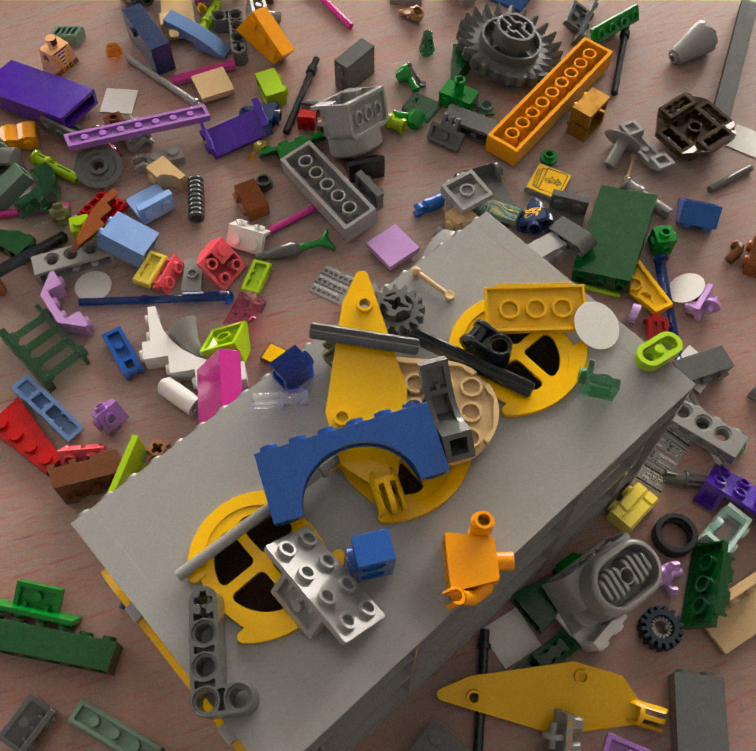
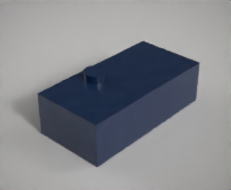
(149, 39)

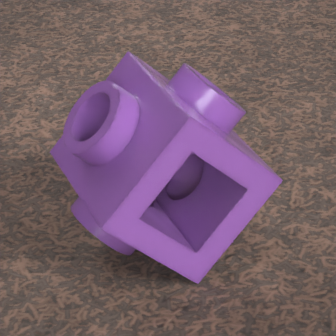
(109, 416)

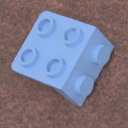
(151, 203)

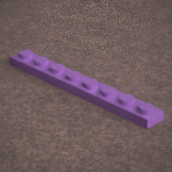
(136, 127)

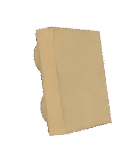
(213, 85)

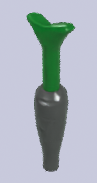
(294, 248)

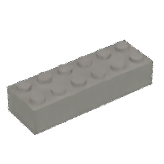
(329, 191)

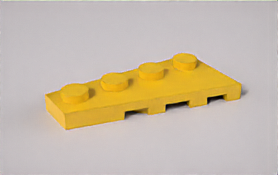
(648, 292)

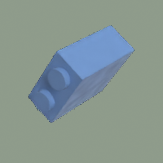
(127, 239)

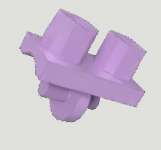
(706, 303)

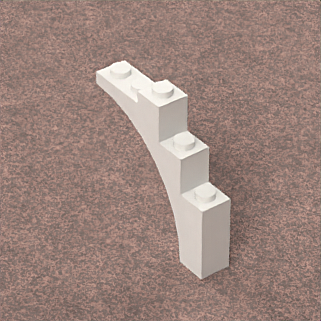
(163, 352)

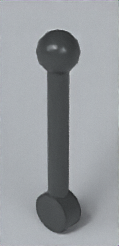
(422, 83)

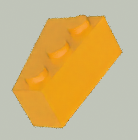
(266, 35)

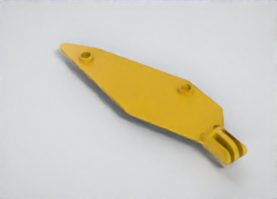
(362, 385)
(534, 693)

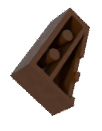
(84, 477)

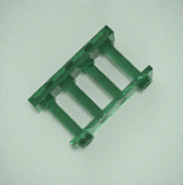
(34, 365)

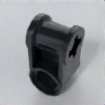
(485, 341)

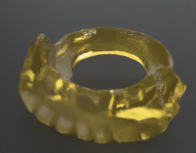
(256, 147)

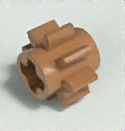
(155, 447)

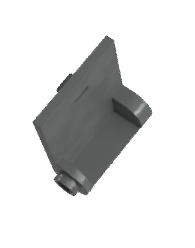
(491, 176)

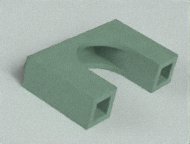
(13, 183)

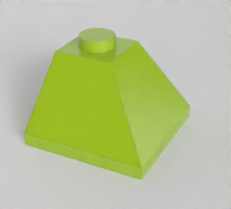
(228, 337)

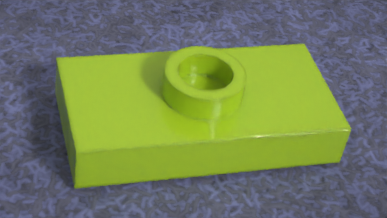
(257, 276)

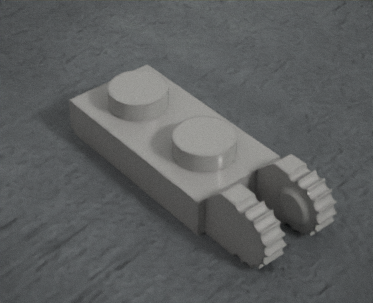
(173, 154)

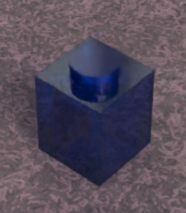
(292, 368)

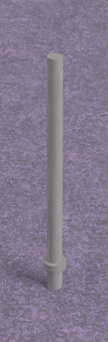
(193, 101)
(243, 527)

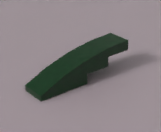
(553, 651)

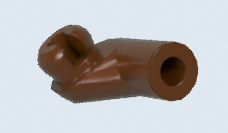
(738, 249)

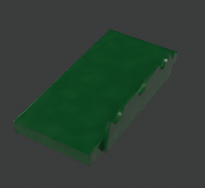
(707, 585)

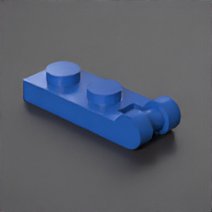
(123, 352)

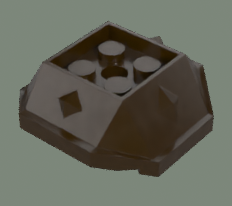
(693, 127)

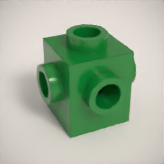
(662, 240)

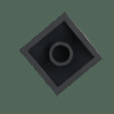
(370, 165)

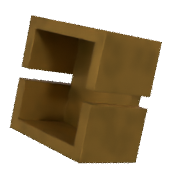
(587, 114)

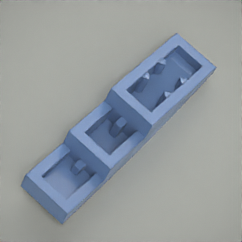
(196, 33)
(47, 408)

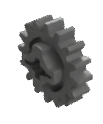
(400, 309)

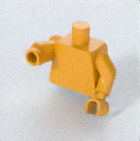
(472, 562)

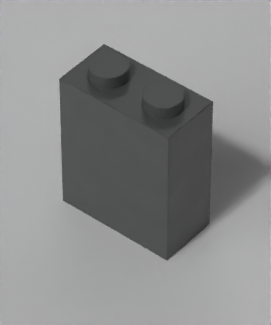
(354, 65)

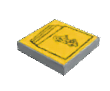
(545, 180)

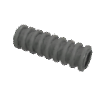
(196, 199)

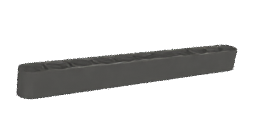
(735, 57)

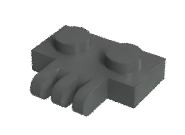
(446, 132)

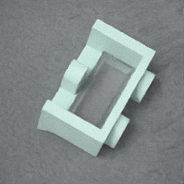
(727, 525)

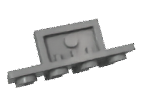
(319, 589)

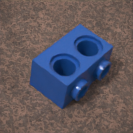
(371, 555)

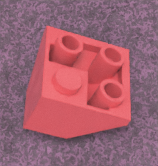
(220, 263)

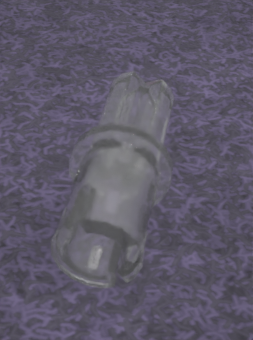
(281, 398)

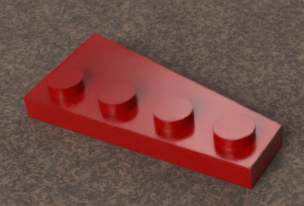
(26, 437)

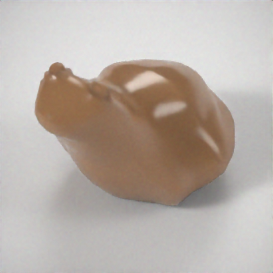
(414, 12)

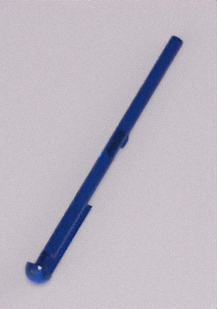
(662, 278)
(200, 296)

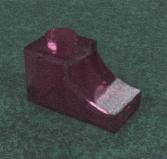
(246, 307)

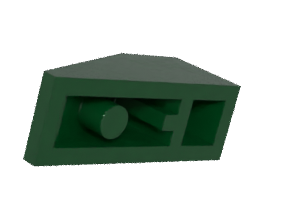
(458, 65)
(14, 242)

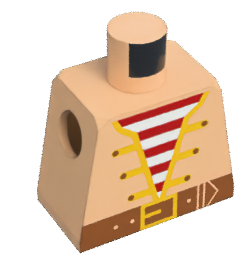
(57, 55)

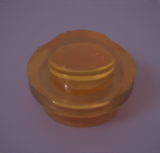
(113, 50)

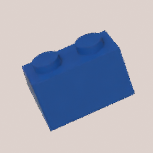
(698, 213)

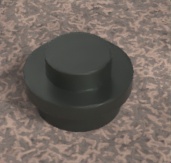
(264, 182)

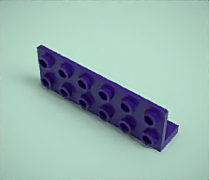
(722, 484)

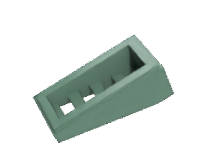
(71, 34)

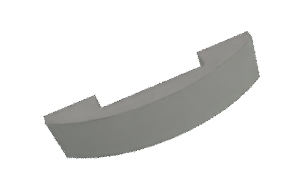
(647, 154)

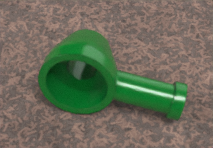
(404, 74)
(414, 117)

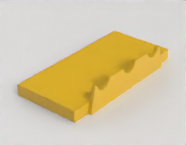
(533, 307)

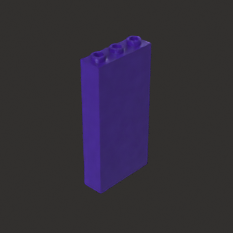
(37, 93)

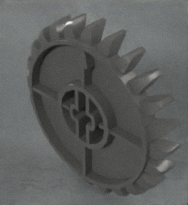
(507, 46)

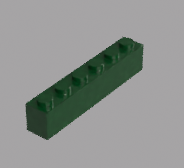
(59, 646)

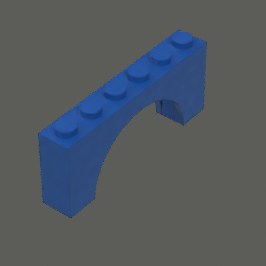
(405, 433)

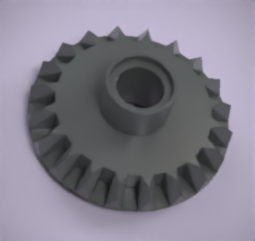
(98, 157)

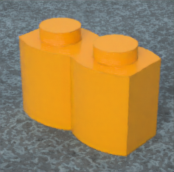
(23, 135)

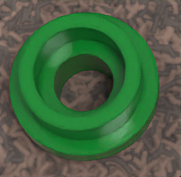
(548, 157)

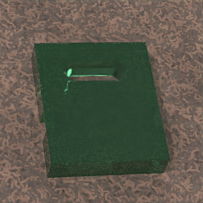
(425, 104)

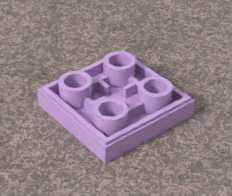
(392, 247)

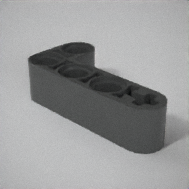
(227, 22)
(213, 650)

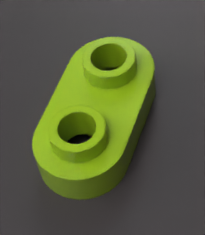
(653, 354)

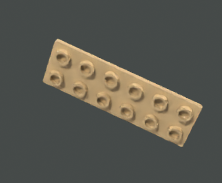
(183, 7)

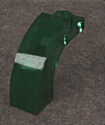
(43, 196)

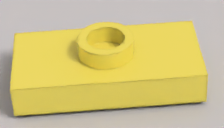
(149, 269)

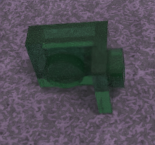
(597, 385)

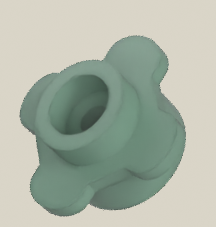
(486, 107)

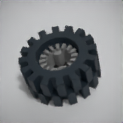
(670, 626)

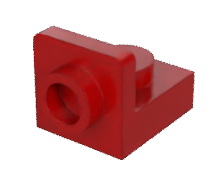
(307, 119)
(655, 325)

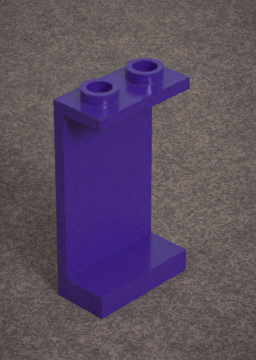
(237, 131)

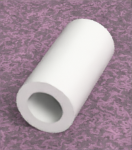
(178, 395)

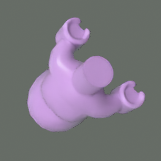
(669, 572)

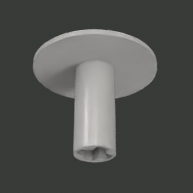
(622, 141)

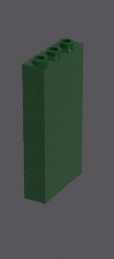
(620, 228)

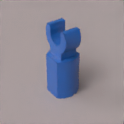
(428, 205)

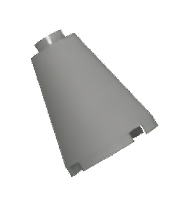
(695, 43)

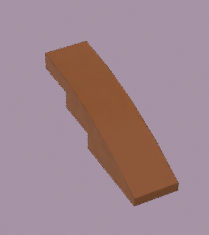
(94, 221)

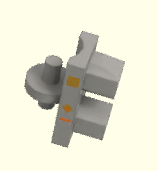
(561, 731)

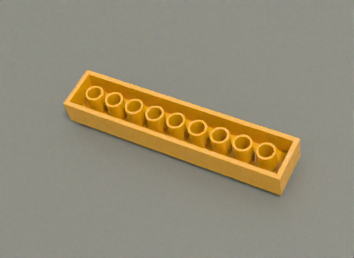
(548, 101)

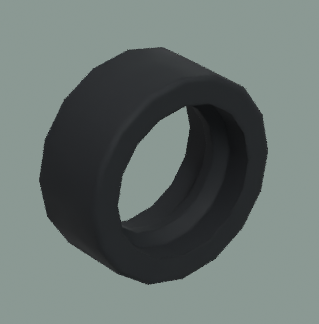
(681, 521)

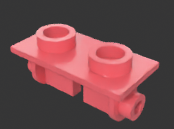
(170, 275)
(78, 453)

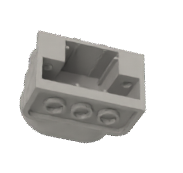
(353, 120)
(605, 582)

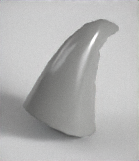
(185, 335)

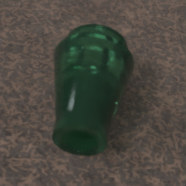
(427, 44)

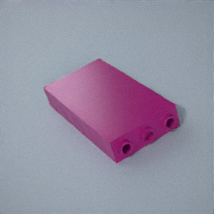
(218, 382)

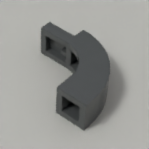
(438, 393)

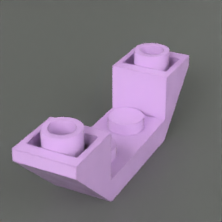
(75, 323)

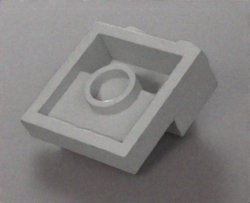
(465, 192)

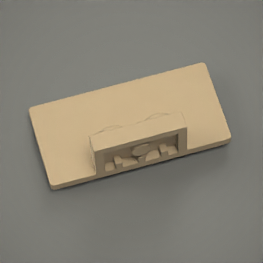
(740, 618)

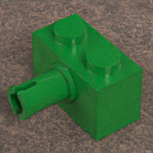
(458, 94)

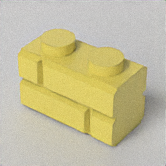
(631, 508)

